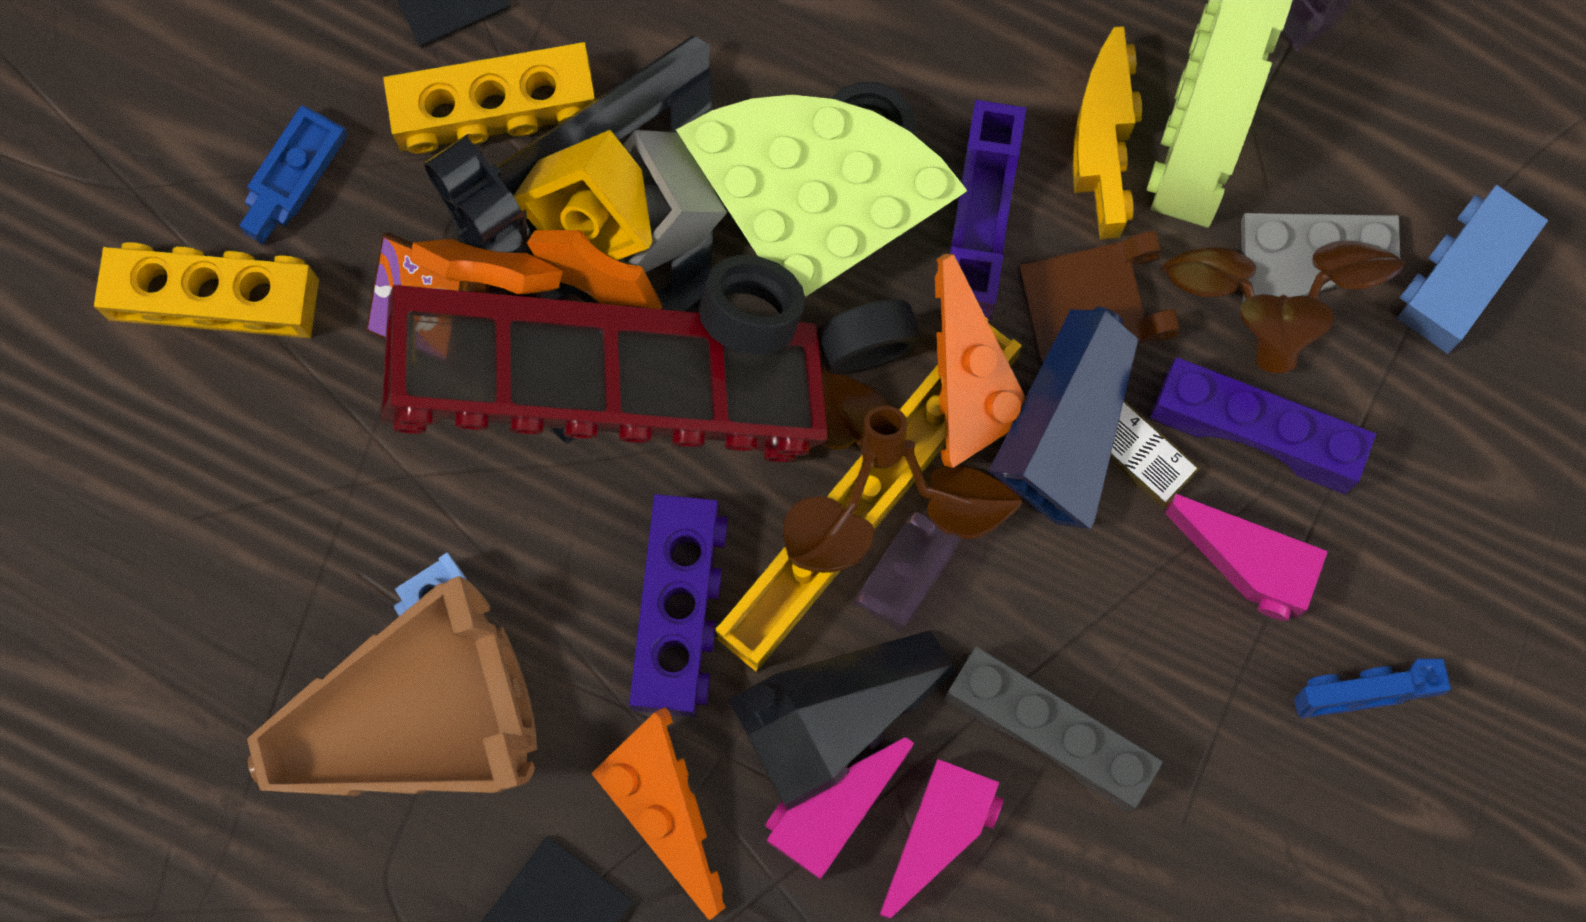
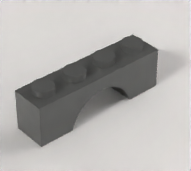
(1055, 728)

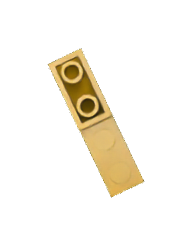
(1103, 119)

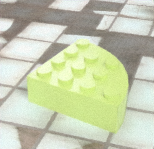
(1215, 105)
(817, 180)

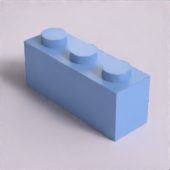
(1469, 267)

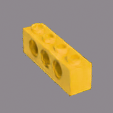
(466, 85)
(284, 312)

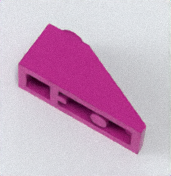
(1256, 560)
(947, 822)
(822, 825)

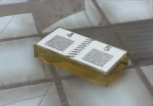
(1150, 457)

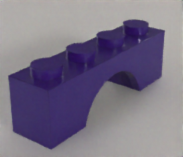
(985, 206)
(1301, 437)

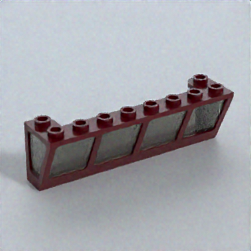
(593, 372)

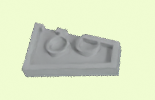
(1286, 243)

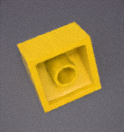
(593, 191)

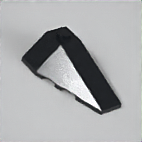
(825, 713)

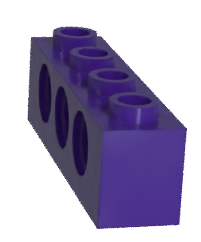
(672, 523)

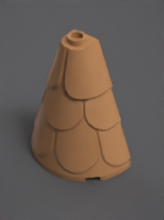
(408, 711)

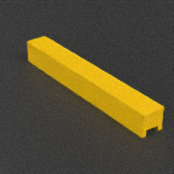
(786, 591)

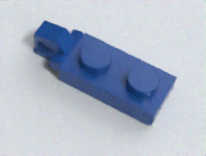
(290, 172)
(1374, 689)

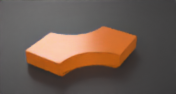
(462, 262)
(592, 270)

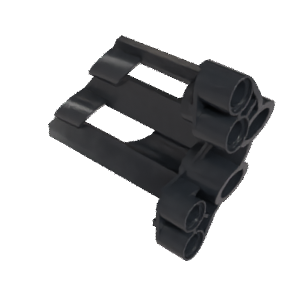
(482, 194)

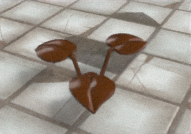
(1281, 322)
(830, 538)

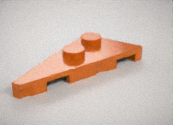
(976, 379)
(657, 801)

